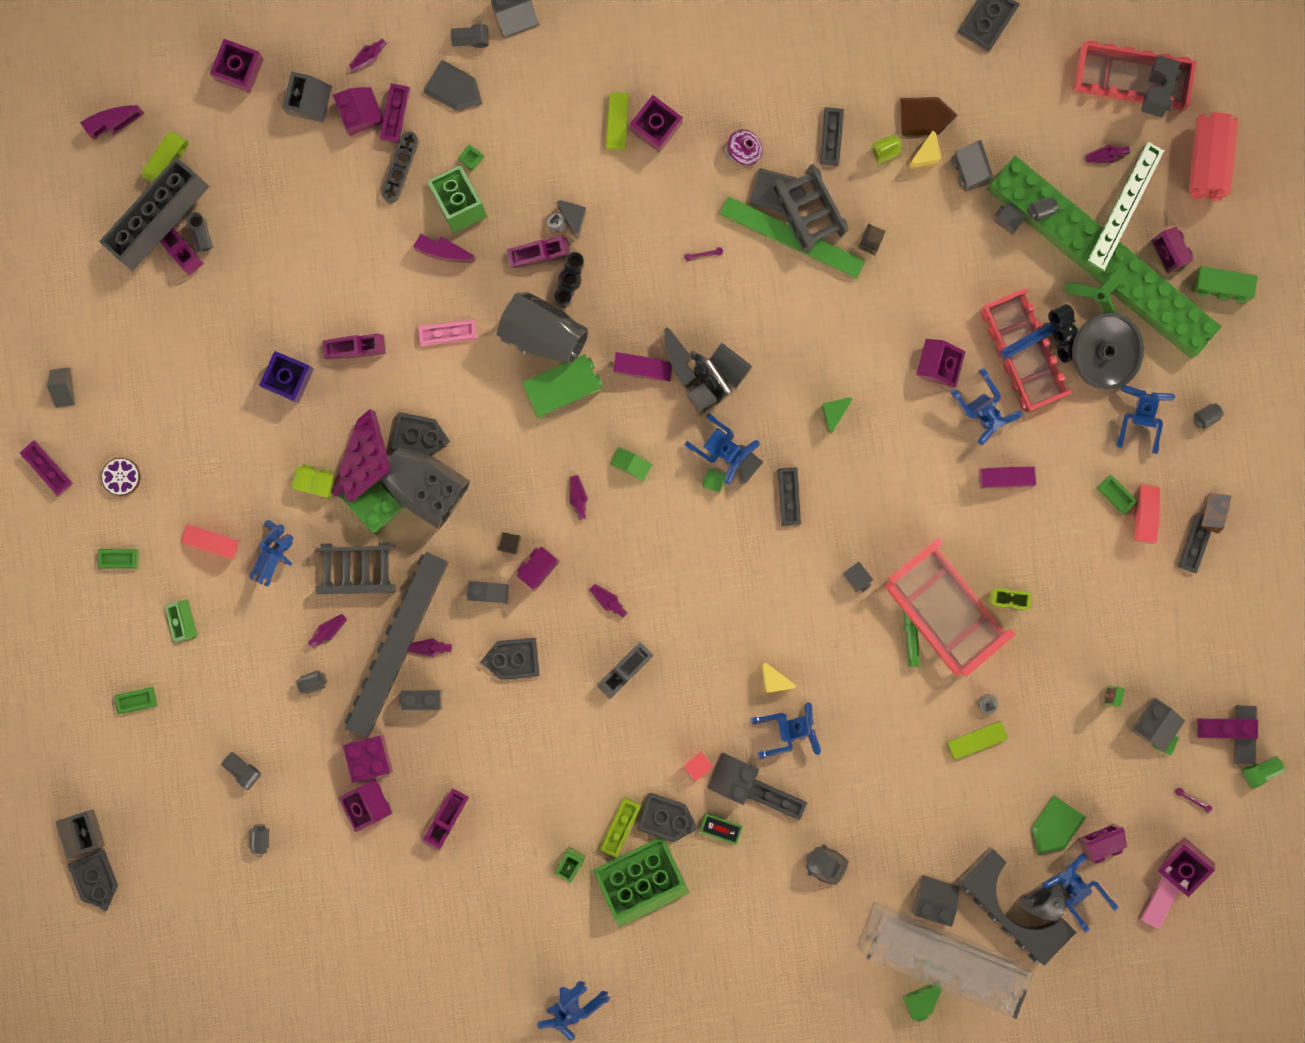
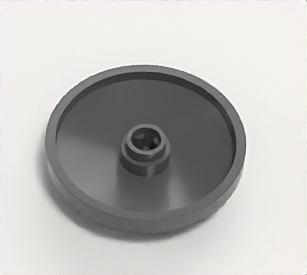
(1108, 351)

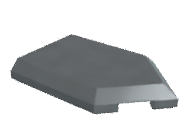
(453, 87)
(763, 195)
(710, 376)
(418, 434)
(513, 659)
(666, 818)
(94, 879)

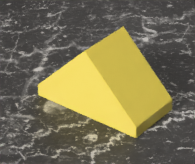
(928, 153)
(774, 680)

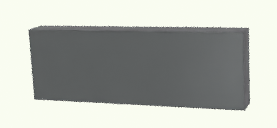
(831, 136)
(789, 496)
(1194, 546)
(1245, 748)
(777, 799)

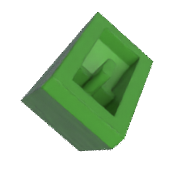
(834, 411)
(631, 464)
(570, 864)

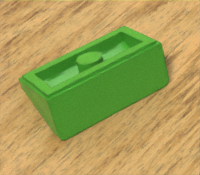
(181, 621)

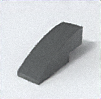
(679, 358)
(625, 670)

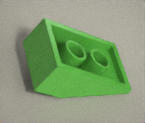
(457, 199)
(375, 507)

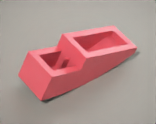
(1147, 514)
(210, 541)

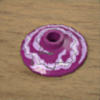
(740, 151)

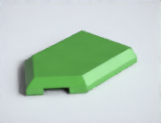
(1056, 826)

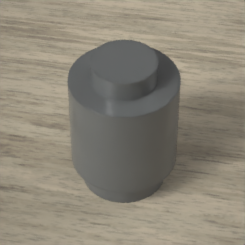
(1042, 208)
(1208, 416)
(311, 682)
(259, 839)

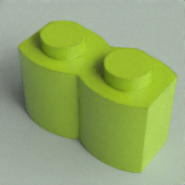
(313, 481)
(1013, 599)

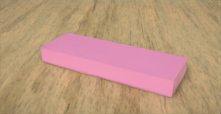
(447, 332)
(1160, 903)

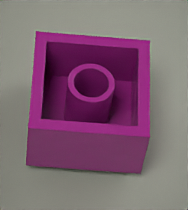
(236, 65)
(656, 123)
(367, 758)

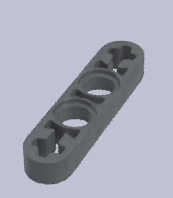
(401, 167)

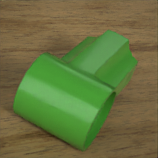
(1259, 773)

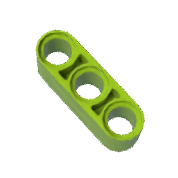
(169, 148)

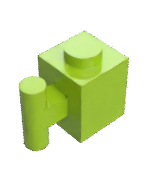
(887, 149)

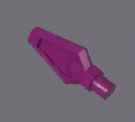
(367, 55)
(1106, 154)
(578, 496)
(608, 600)
(327, 630)
(429, 647)

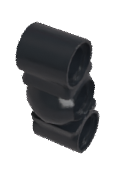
(569, 270)
(1065, 331)

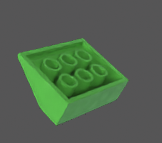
(641, 881)

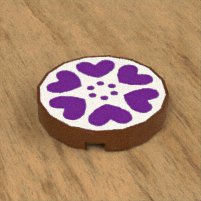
(121, 476)

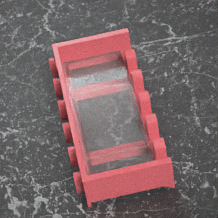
(1126, 73)
(1032, 369)

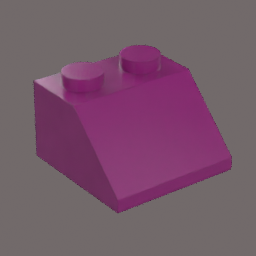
(358, 109)
(1172, 249)
(940, 362)
(537, 568)
(365, 805)
(1103, 843)
(1187, 867)

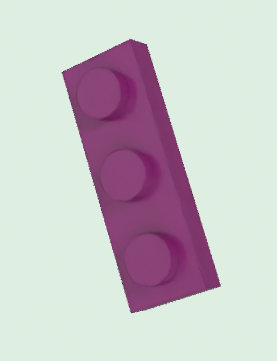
(394, 113)
(46, 468)
(1227, 728)

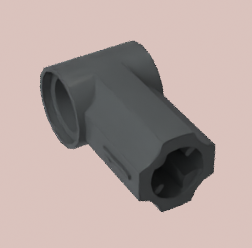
(475, 36)
(200, 233)
(245, 773)

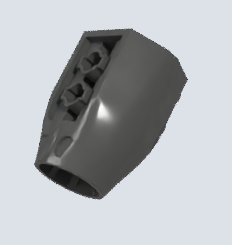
(541, 329)
(425, 485)

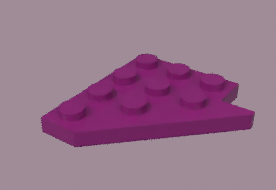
(364, 459)

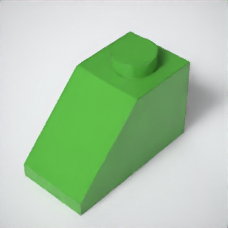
(922, 1002)

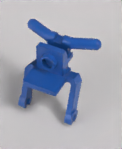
(985, 409)
(1145, 413)
(721, 446)
(269, 556)
(791, 730)
(1077, 889)
(568, 1010)

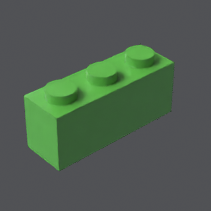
(1225, 284)

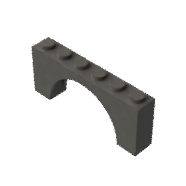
(1040, 941)

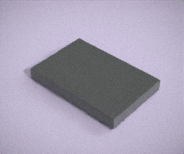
(987, 21)

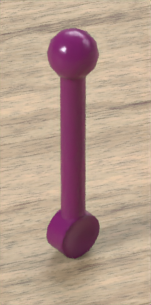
(719, 251)
(1179, 791)

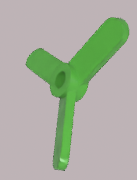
(1094, 292)

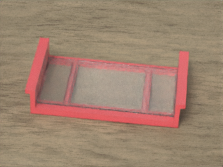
(946, 611)

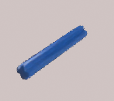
(1027, 341)

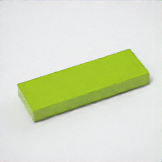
(617, 121)
(977, 740)
(620, 827)

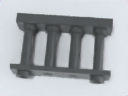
(796, 221)
(365, 585)

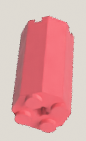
(1213, 156)

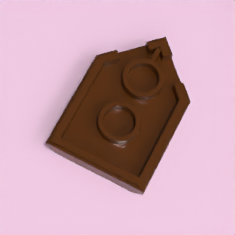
(924, 115)

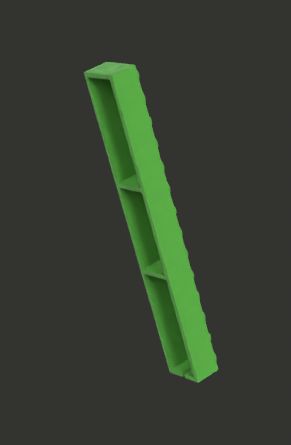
(1076, 235)

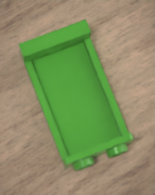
(562, 385)

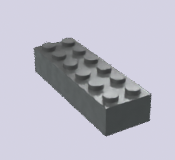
(154, 214)

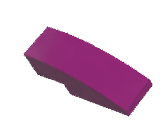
(111, 119)
(442, 250)
(181, 251)
(538, 252)
(354, 346)
(642, 367)
(1007, 477)
(445, 819)

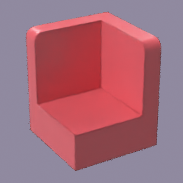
(698, 766)

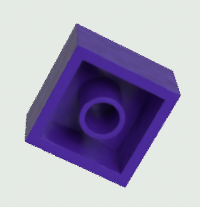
(286, 377)

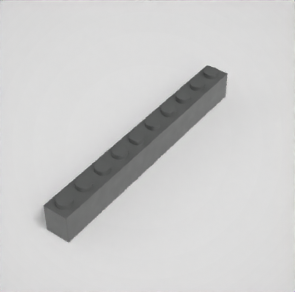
(396, 646)

